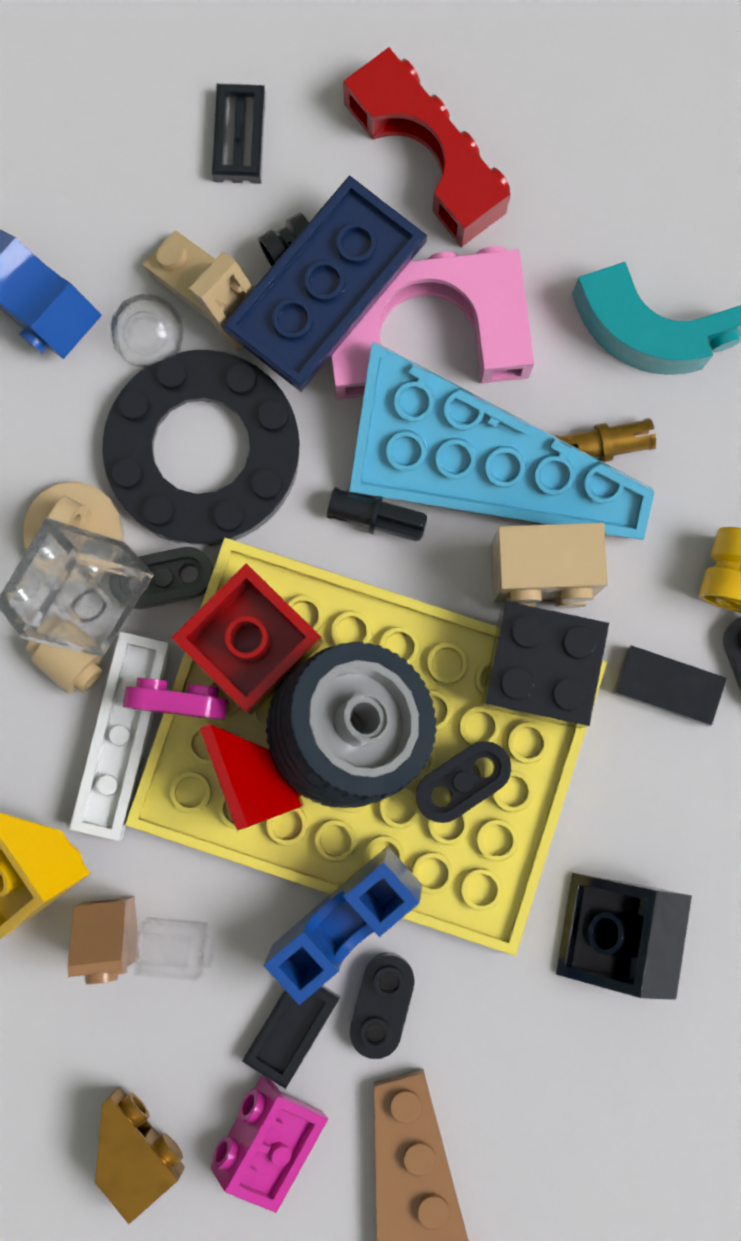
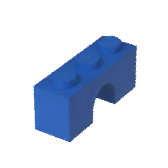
(321, 940)

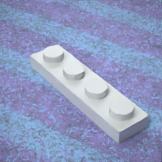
(118, 741)

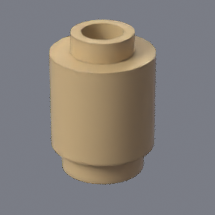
(66, 667)

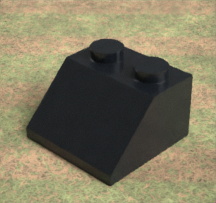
(624, 937)

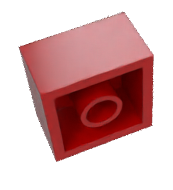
(247, 639)

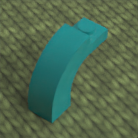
(640, 336)

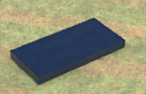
(325, 283)

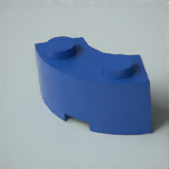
(41, 300)

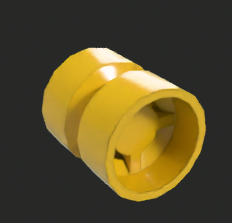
(723, 581)

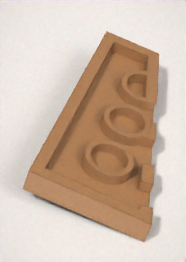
(411, 1166)

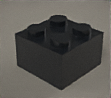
(545, 665)

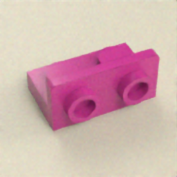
(266, 1145)

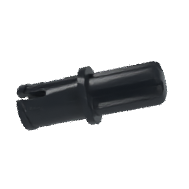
(376, 515)

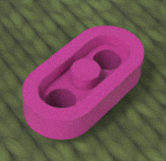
(153, 696)

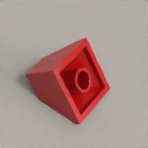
(248, 778)

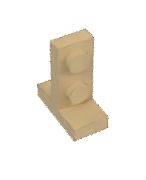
(200, 280)

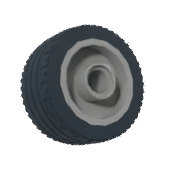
(351, 725)

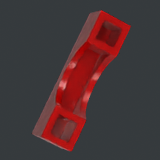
(391, 102)

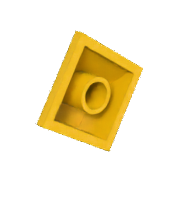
(34, 870)

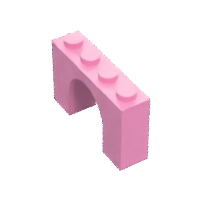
(482, 285)

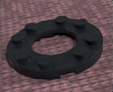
(212, 515)

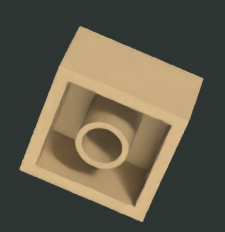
(549, 564)

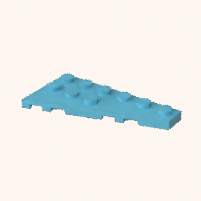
(457, 451)

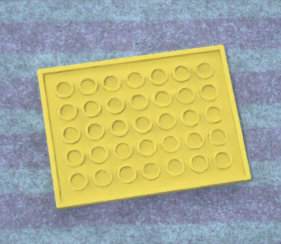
(472, 870)

